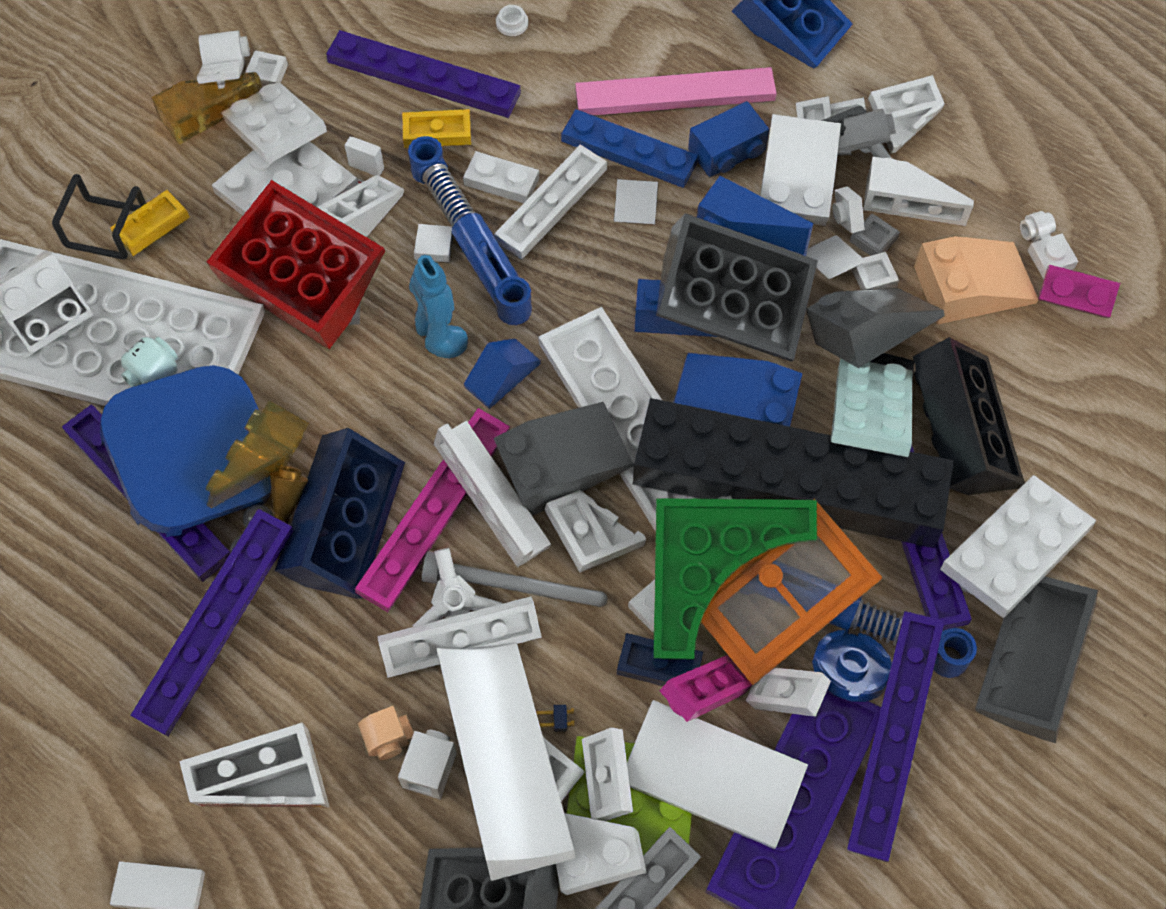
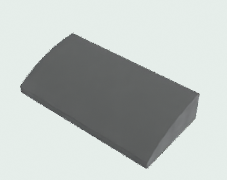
(1038, 658)

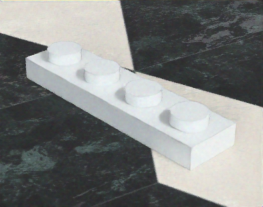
(550, 202)
(484, 628)

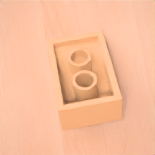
(973, 277)

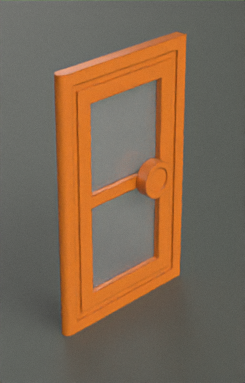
(787, 598)

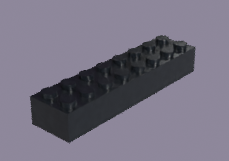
(726, 455)

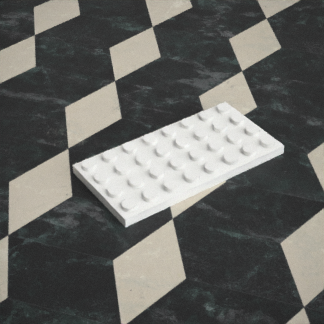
(126, 306)

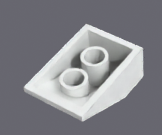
(801, 166)

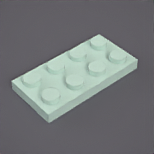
(873, 407)

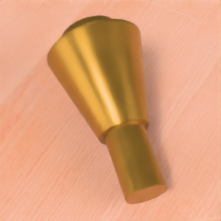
(286, 489)

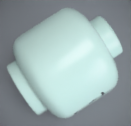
(148, 361)

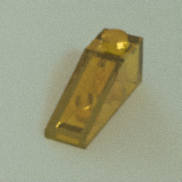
(195, 107)

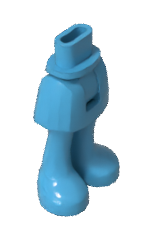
(435, 310)

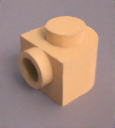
(385, 733)

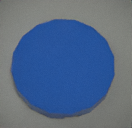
(853, 664)

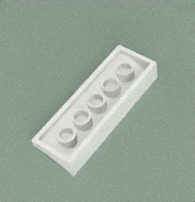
(505, 760)

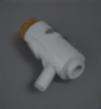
(864, 131)

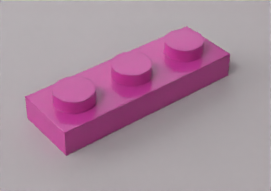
(705, 688)

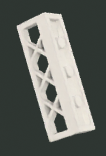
(491, 492)

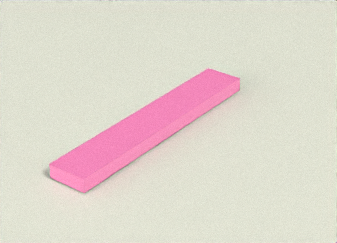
(676, 91)

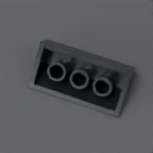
(967, 418)

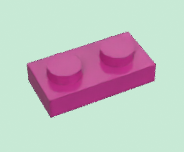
(1079, 291)

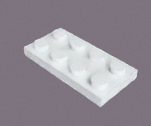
(1018, 546)

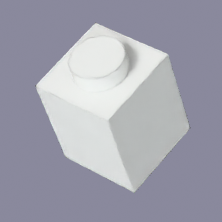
(427, 763)

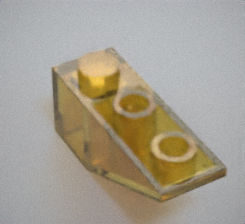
(268, 445)

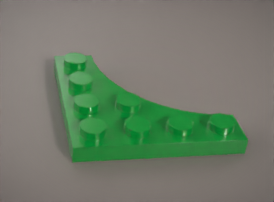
(703, 546)

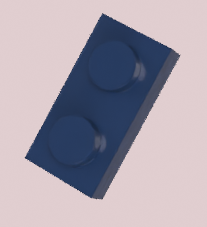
(638, 662)

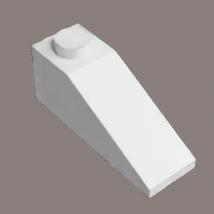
(908, 191)
(364, 204)

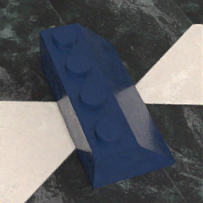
(341, 514)

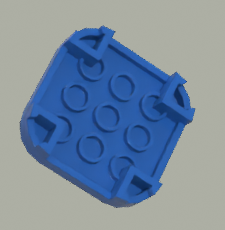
(171, 441)

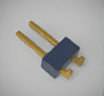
(560, 718)

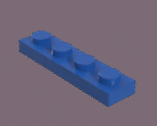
(630, 148)

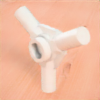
(452, 593)

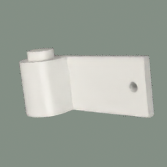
(222, 57)

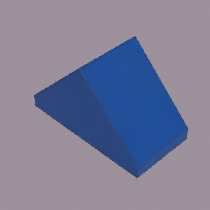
(499, 370)

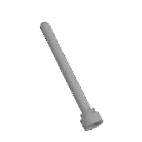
(515, 583)

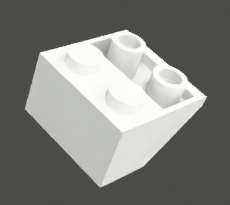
(41, 301)

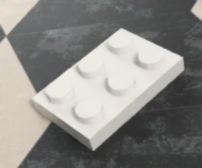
(274, 122)

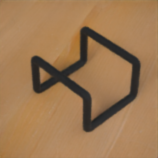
(126, 208)

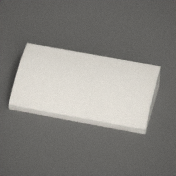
(714, 774)

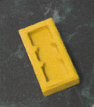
(152, 222)

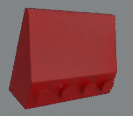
(298, 263)

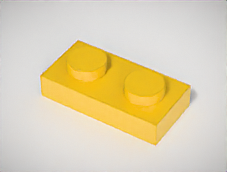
(446, 126)

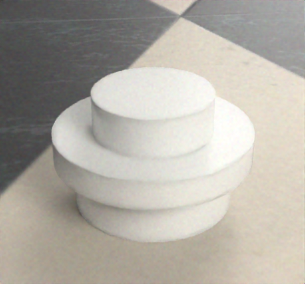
(512, 20)

